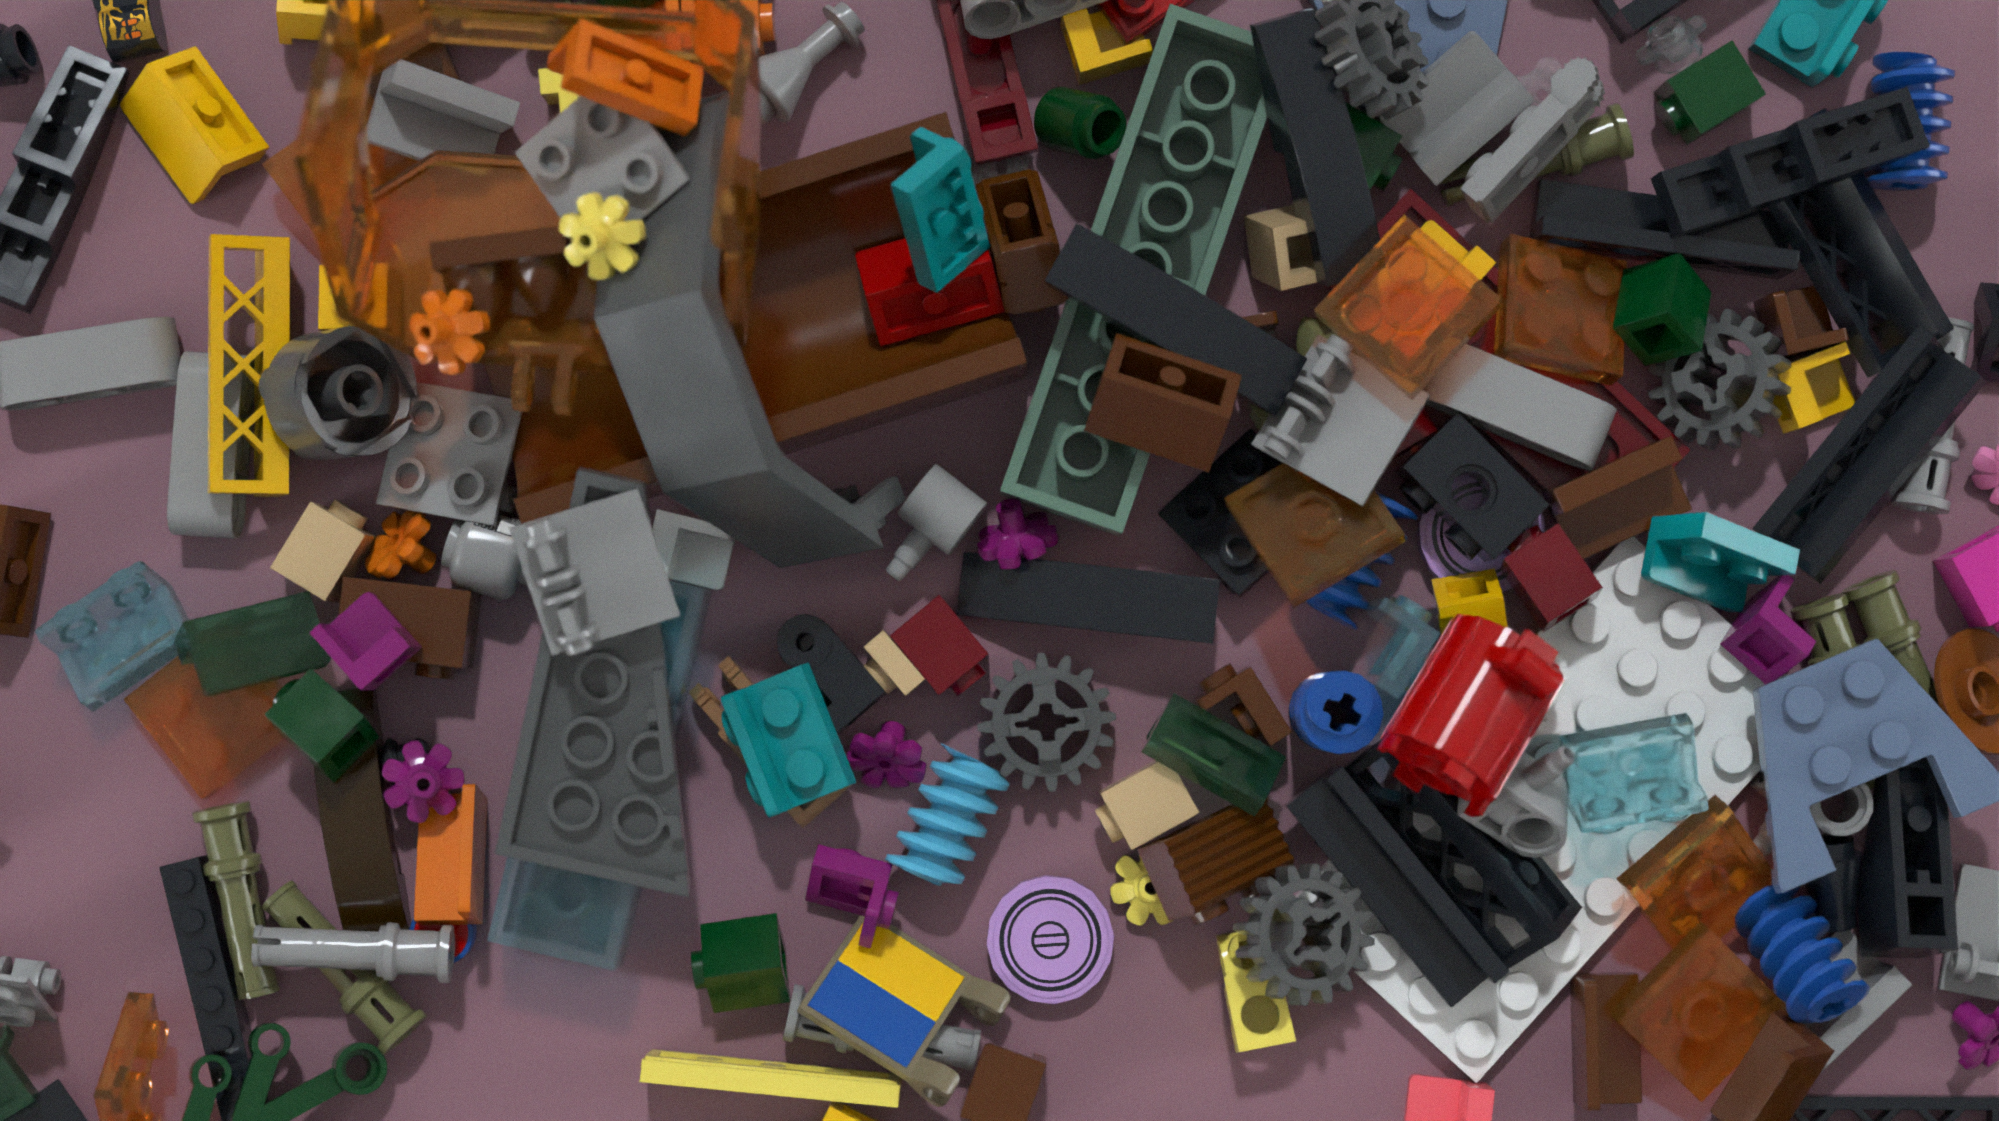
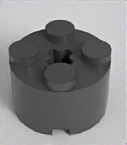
(338, 394)

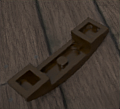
(361, 835)

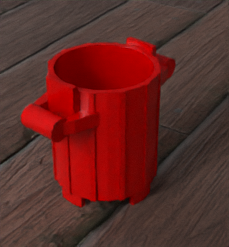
(1472, 710)

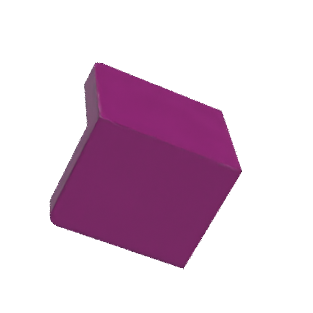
(1765, 636)
(367, 642)

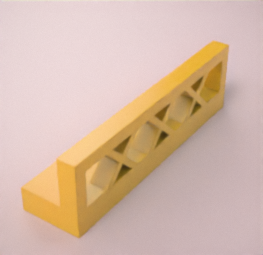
(271, 334)

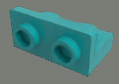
(1813, 36)
(940, 210)
(1712, 558)
(786, 740)

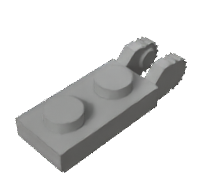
(1534, 140)

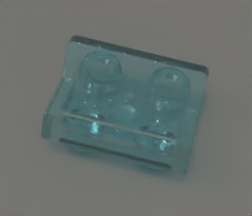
(116, 634)
(1406, 649)
(1633, 774)

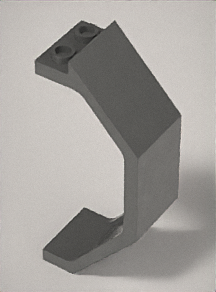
(695, 389)

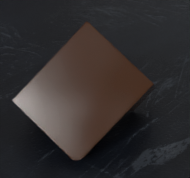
(1799, 321)
(1002, 1085)

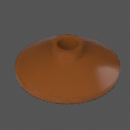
(1969, 685)

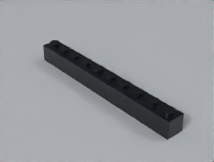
(209, 973)

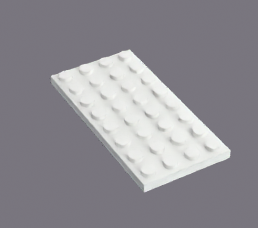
(1629, 660)

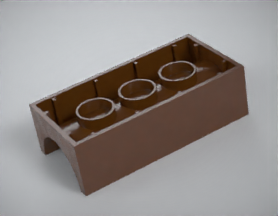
(806, 334)

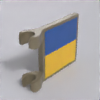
(895, 1002)

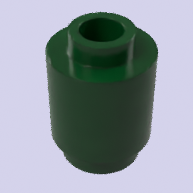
(1079, 123)

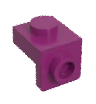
(855, 885)

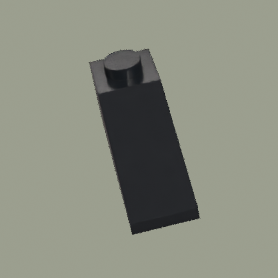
(1907, 869)

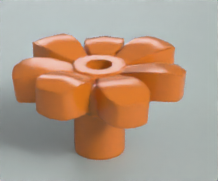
(449, 330)
(400, 546)

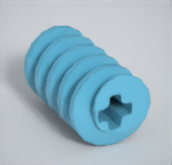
(949, 818)

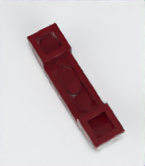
(987, 90)

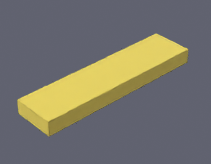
(771, 1078)

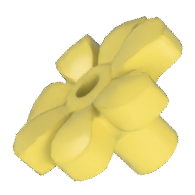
(602, 235)
(1134, 892)

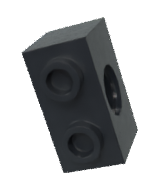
(1507, 498)

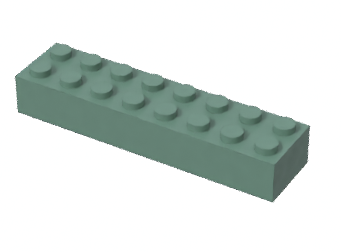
(1168, 206)

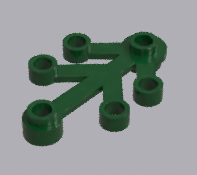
(259, 1075)

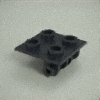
(1208, 526)

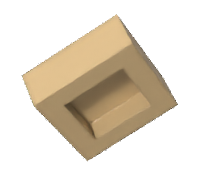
(891, 666)

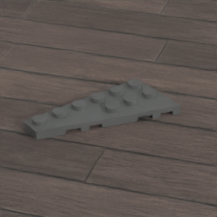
(599, 754)

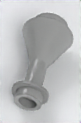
(787, 71)

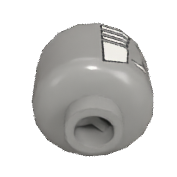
(484, 557)

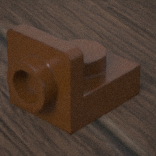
(1255, 709)

